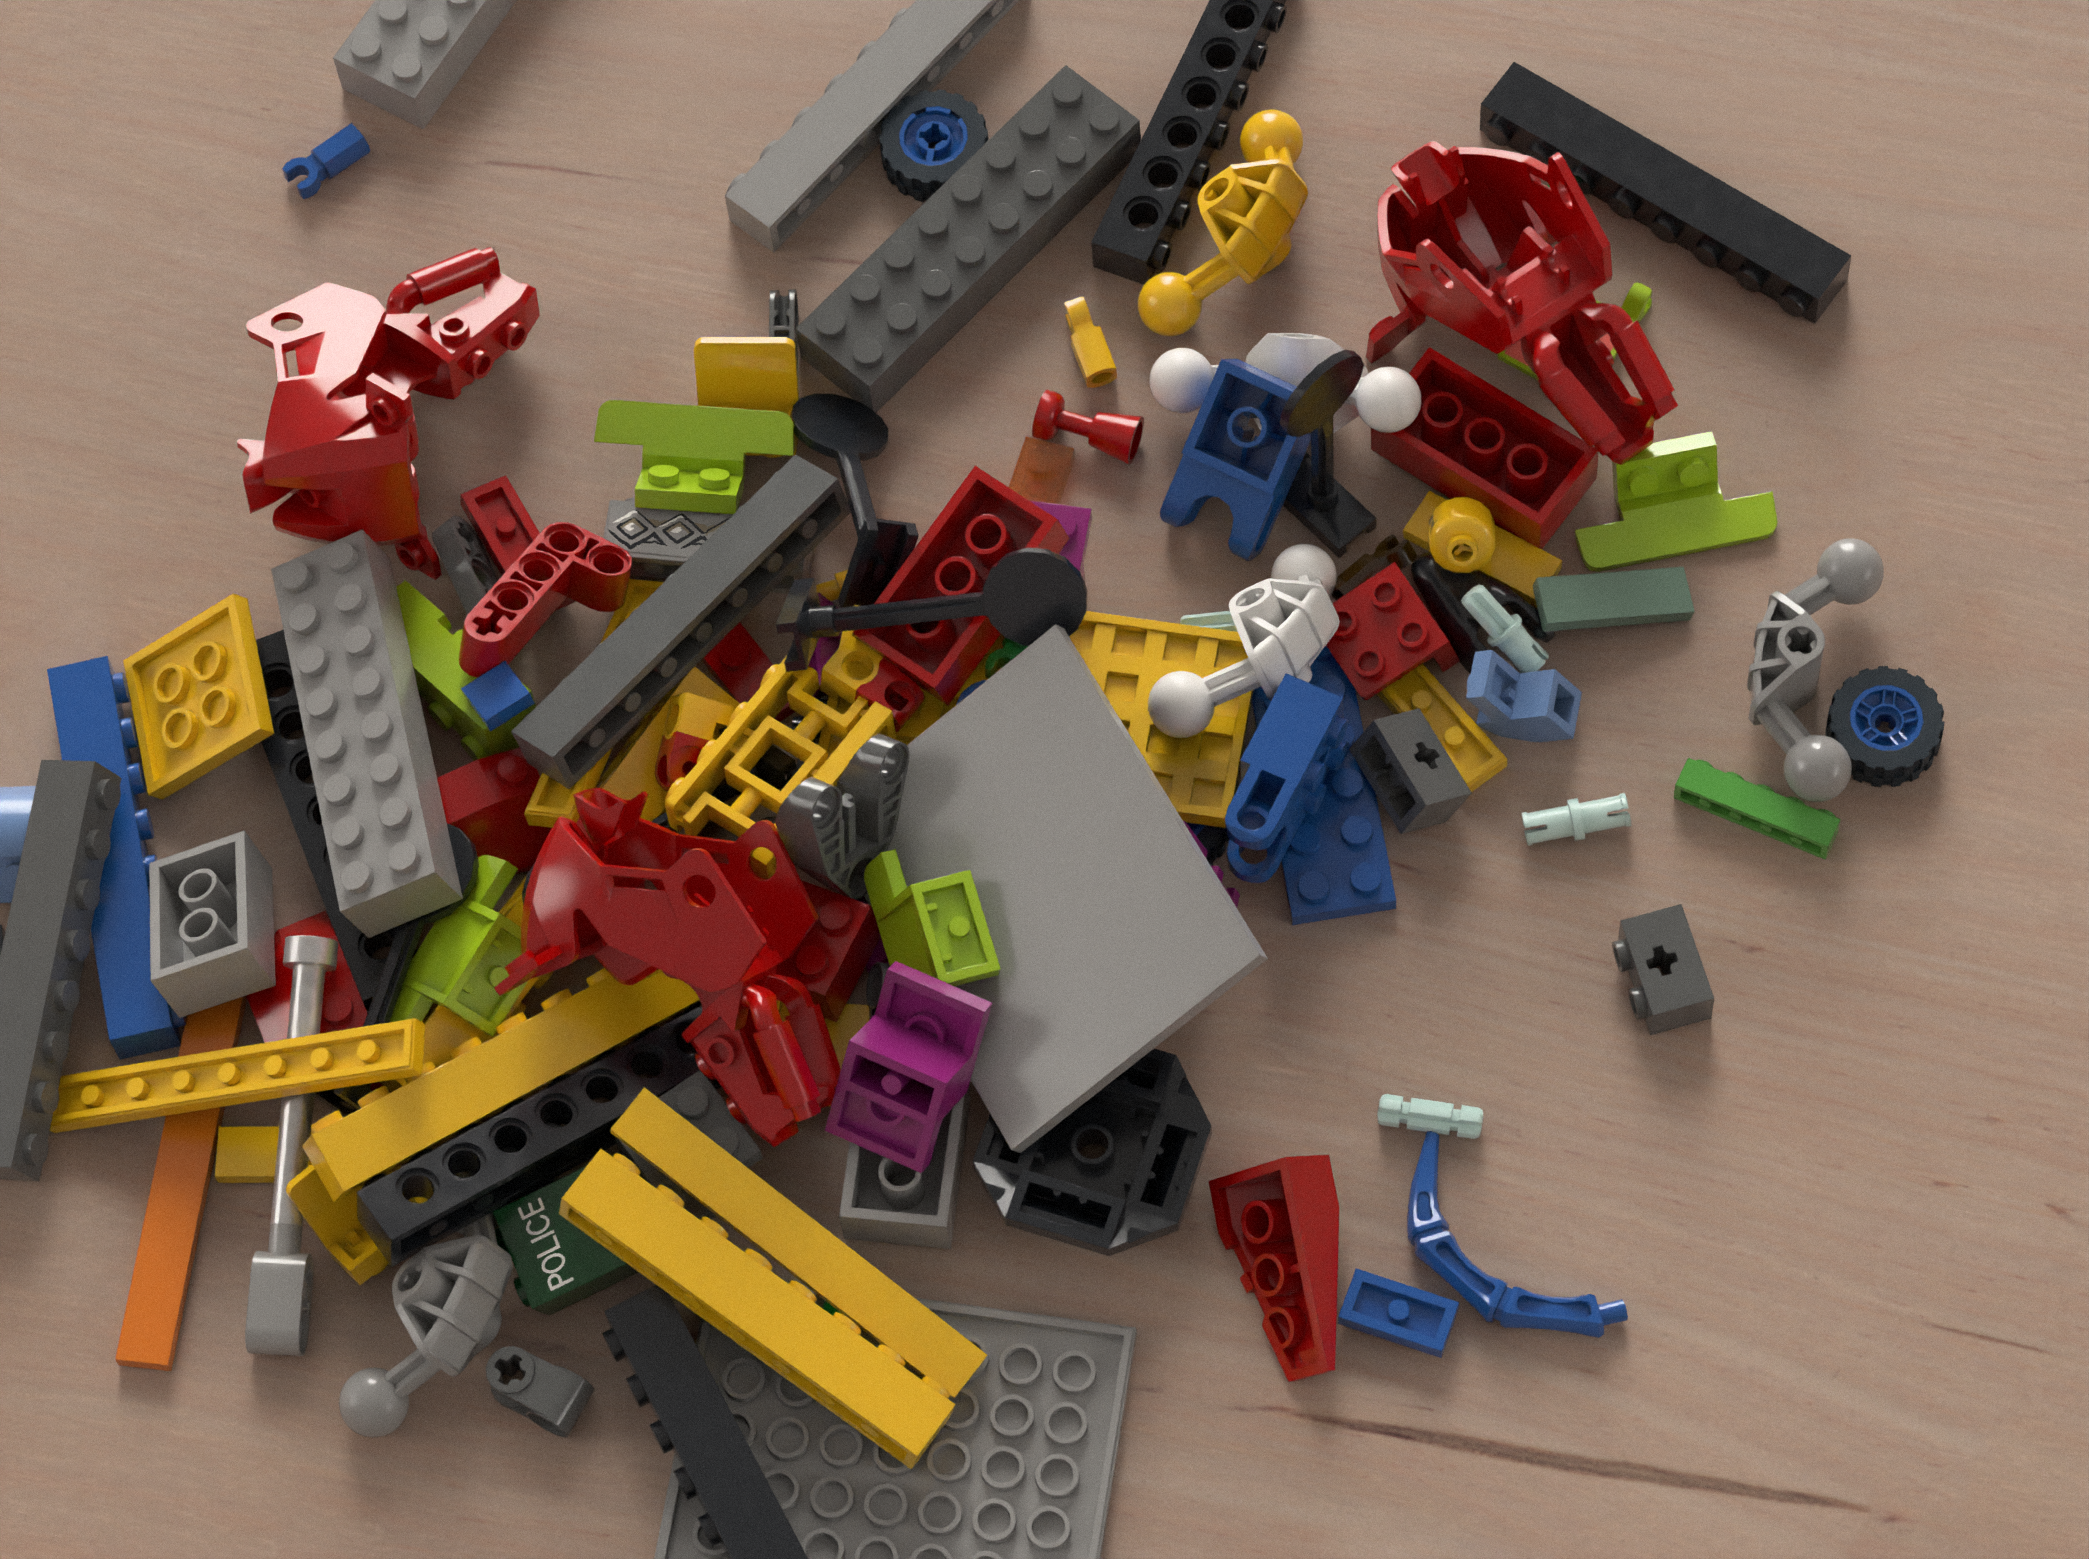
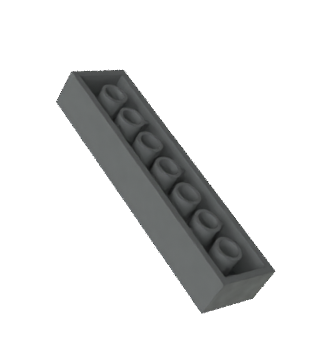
(969, 239)

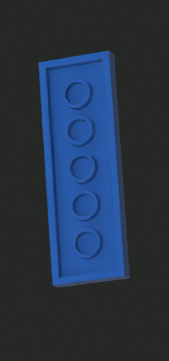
(1340, 852)

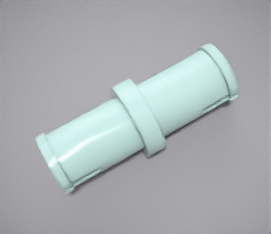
(1576, 819)

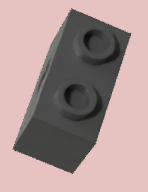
(1410, 771)
(1663, 941)

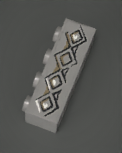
(667, 538)

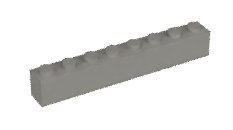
(846, 121)

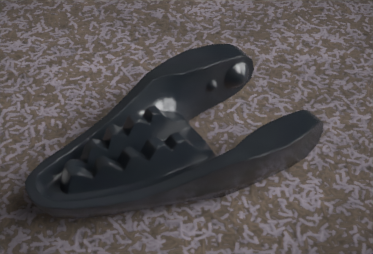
(1444, 593)

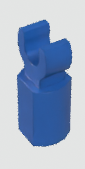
(327, 160)

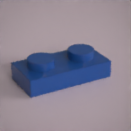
(1398, 1313)

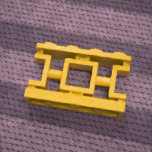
(751, 735)

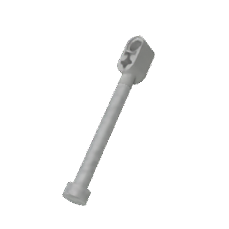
(282, 1275)

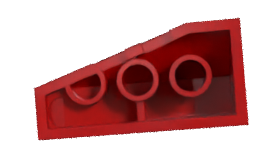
(489, 806)
(1287, 1240)

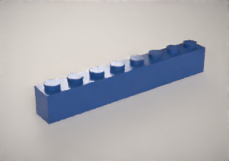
(93, 728)

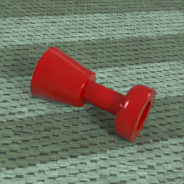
(1108, 432)

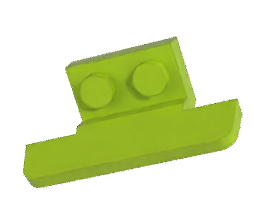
(693, 452)
(1673, 508)
(931, 923)
(467, 957)

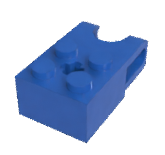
(1230, 464)
(1284, 774)

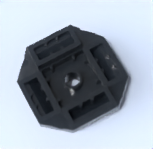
(1127, 1195)

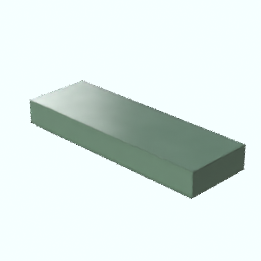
(1613, 599)

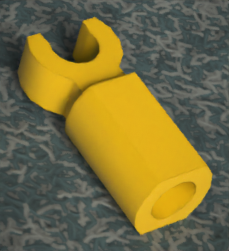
(1089, 345)

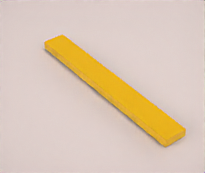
(240, 1075)
(797, 1242)

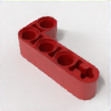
(554, 566)

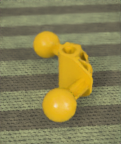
(1249, 217)

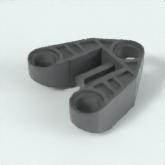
(844, 827)

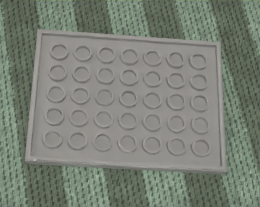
(1084, 880)
(1007, 1476)

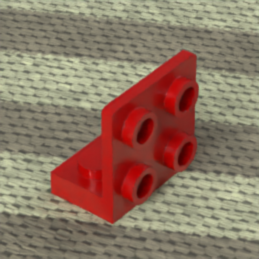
(1386, 633)

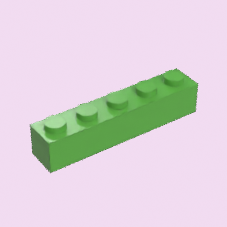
(1757, 807)

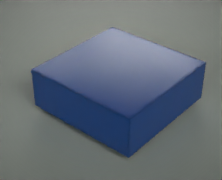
(497, 695)

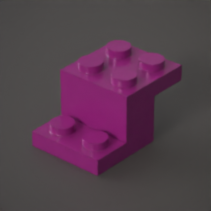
(908, 1066)

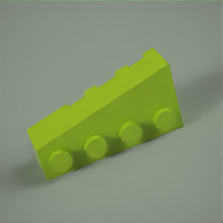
(440, 677)

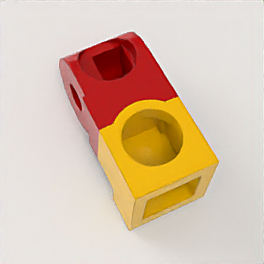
(862, 672)
(686, 731)

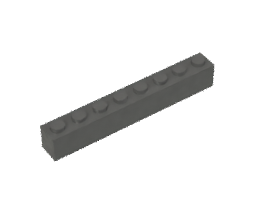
(681, 621)
(47, 950)

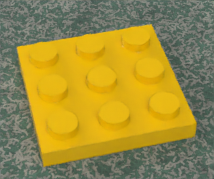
(198, 696)

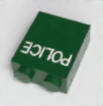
(551, 1255)

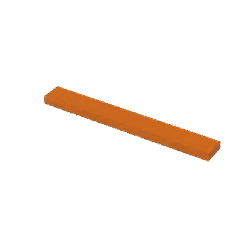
(175, 1207)

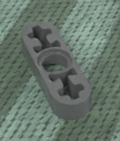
(464, 561)

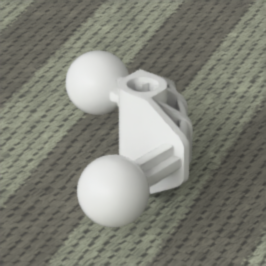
(1384, 398)
(1282, 629)

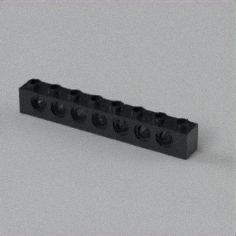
(1139, 252)
(291, 767)
(545, 1152)

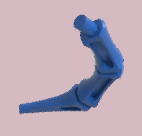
(1485, 1293)

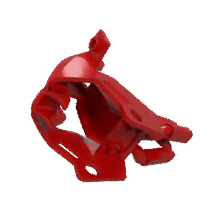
(1494, 210)
(347, 423)
(703, 926)

